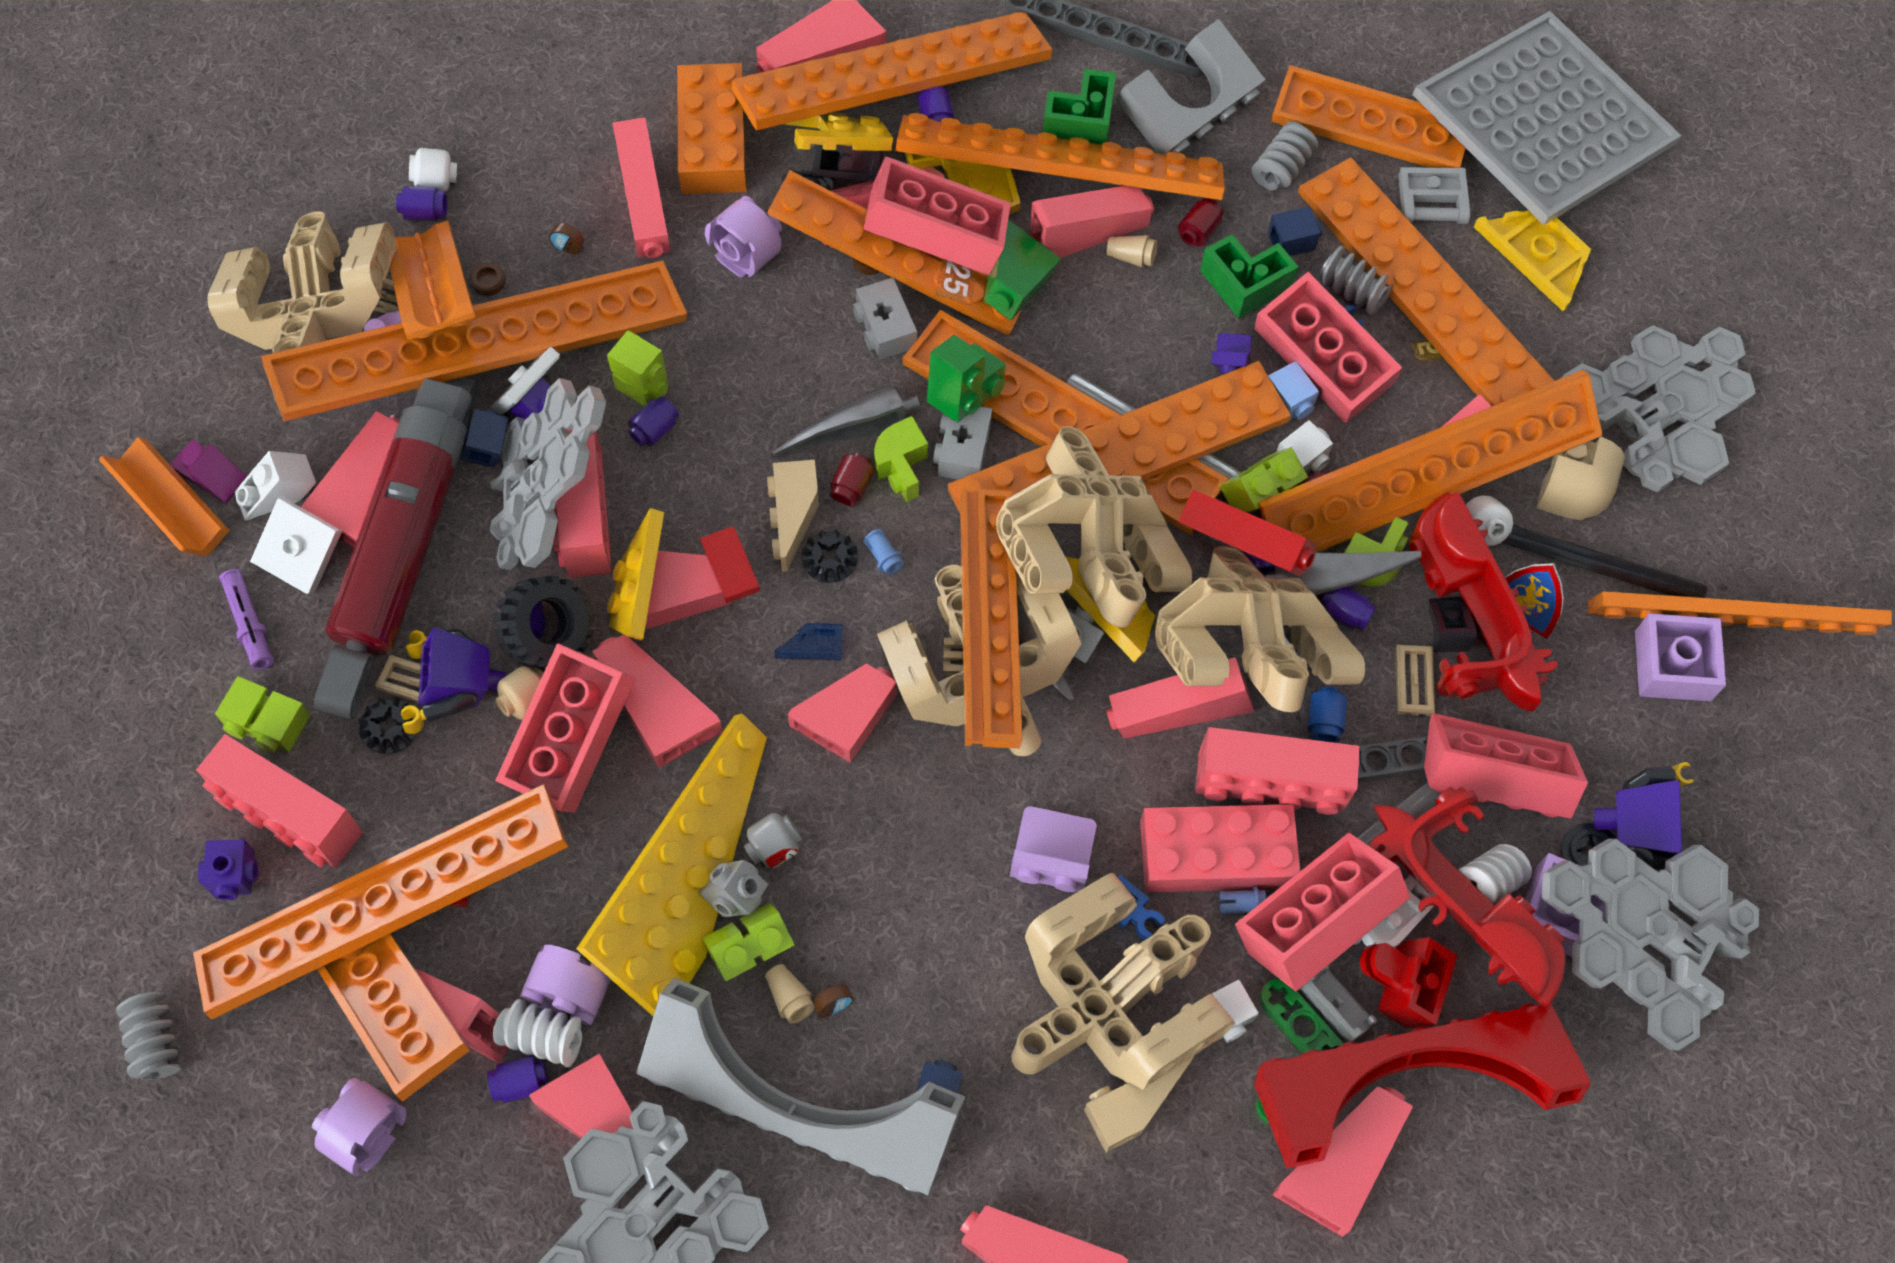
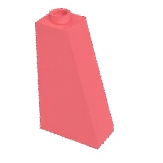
(828, 31)
(641, 188)
(1089, 218)
(350, 484)
(1173, 704)
(658, 705)
(1340, 1184)
(1010, 1239)

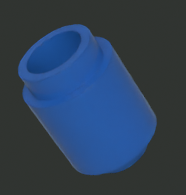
(1327, 714)

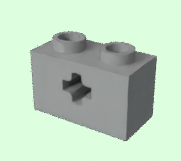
(885, 318)
(959, 459)

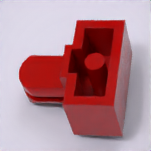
(1413, 979)

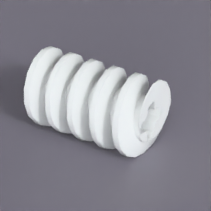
(1498, 871)
(539, 1032)

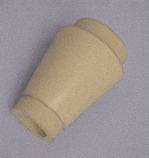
(1133, 249)
(790, 995)

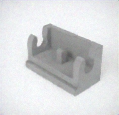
(1336, 1006)

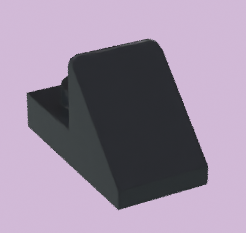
(845, 163)
(1452, 625)

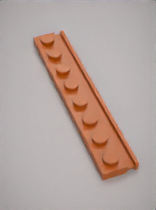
(841, 225)
(1753, 613)
(989, 625)

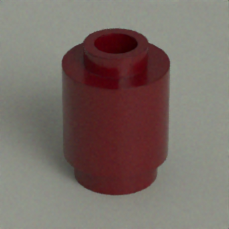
(1200, 222)
(851, 479)

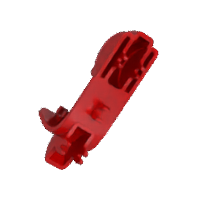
(1460, 560)
(1505, 931)

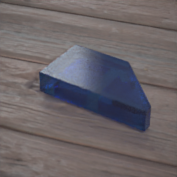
(814, 642)

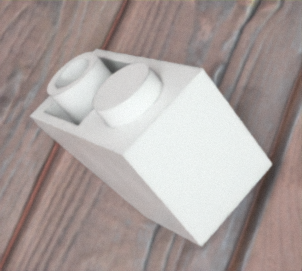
(273, 478)

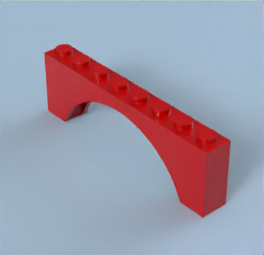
(1514, 1046)

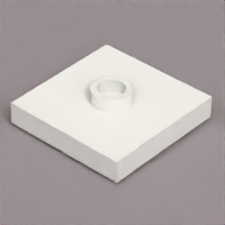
(524, 379)
(296, 546)

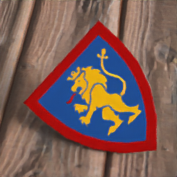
(1541, 593)

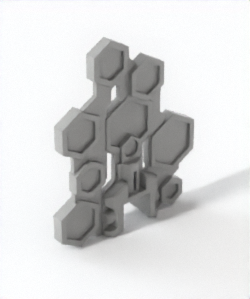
(1680, 395)
(531, 492)
(1639, 916)
(610, 1163)

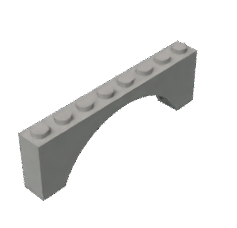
(891, 1141)

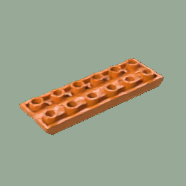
(430, 282)

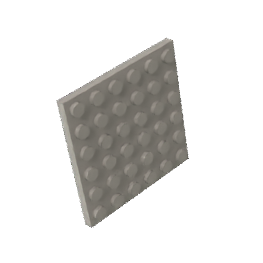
(1546, 116)

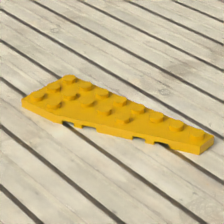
(656, 915)

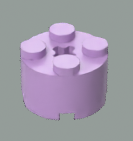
(744, 237)
(565, 984)
(358, 1126)

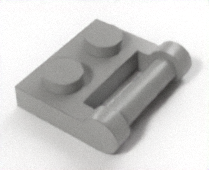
(1434, 185)

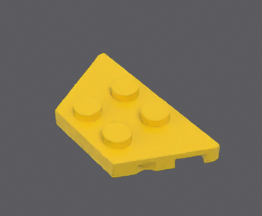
(1544, 253)
(635, 578)
(1130, 639)

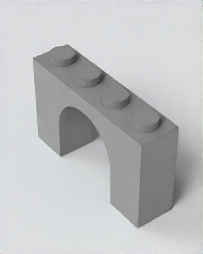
(1171, 125)

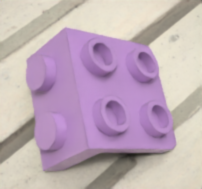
(1053, 849)

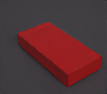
(729, 564)

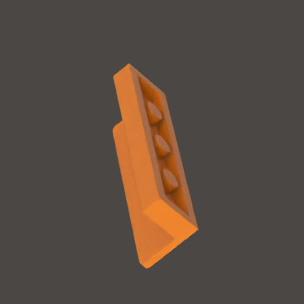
(167, 498)

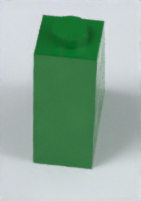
(1018, 272)

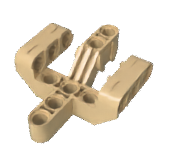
(313, 310)
(1109, 513)
(1242, 596)
(942, 702)
(1142, 1058)

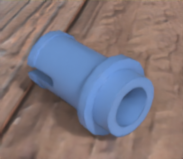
(888, 558)
(1244, 900)

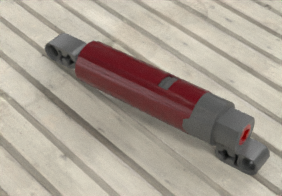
(394, 539)

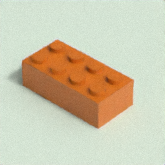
(710, 130)

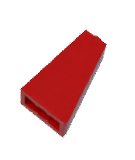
(1248, 533)

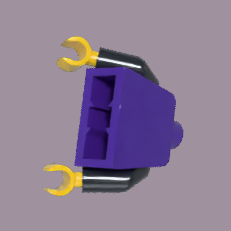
(451, 675)
(1648, 814)

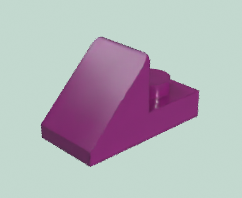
(208, 470)

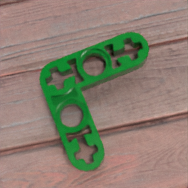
(1322, 1035)

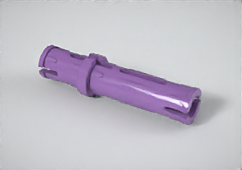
(257, 652)

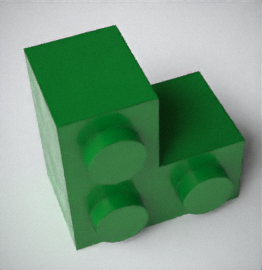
(1082, 114)
(1247, 281)
(963, 378)

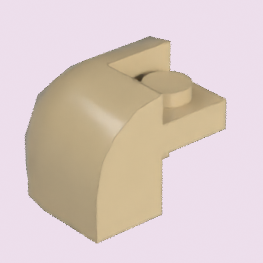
(1582, 480)

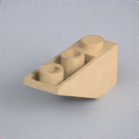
(796, 503)
(1127, 1111)

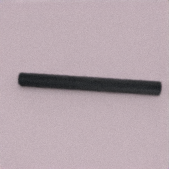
(1604, 563)

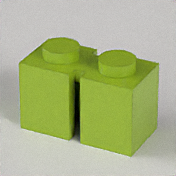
(638, 369)
(1260, 483)
(272, 719)
(736, 953)

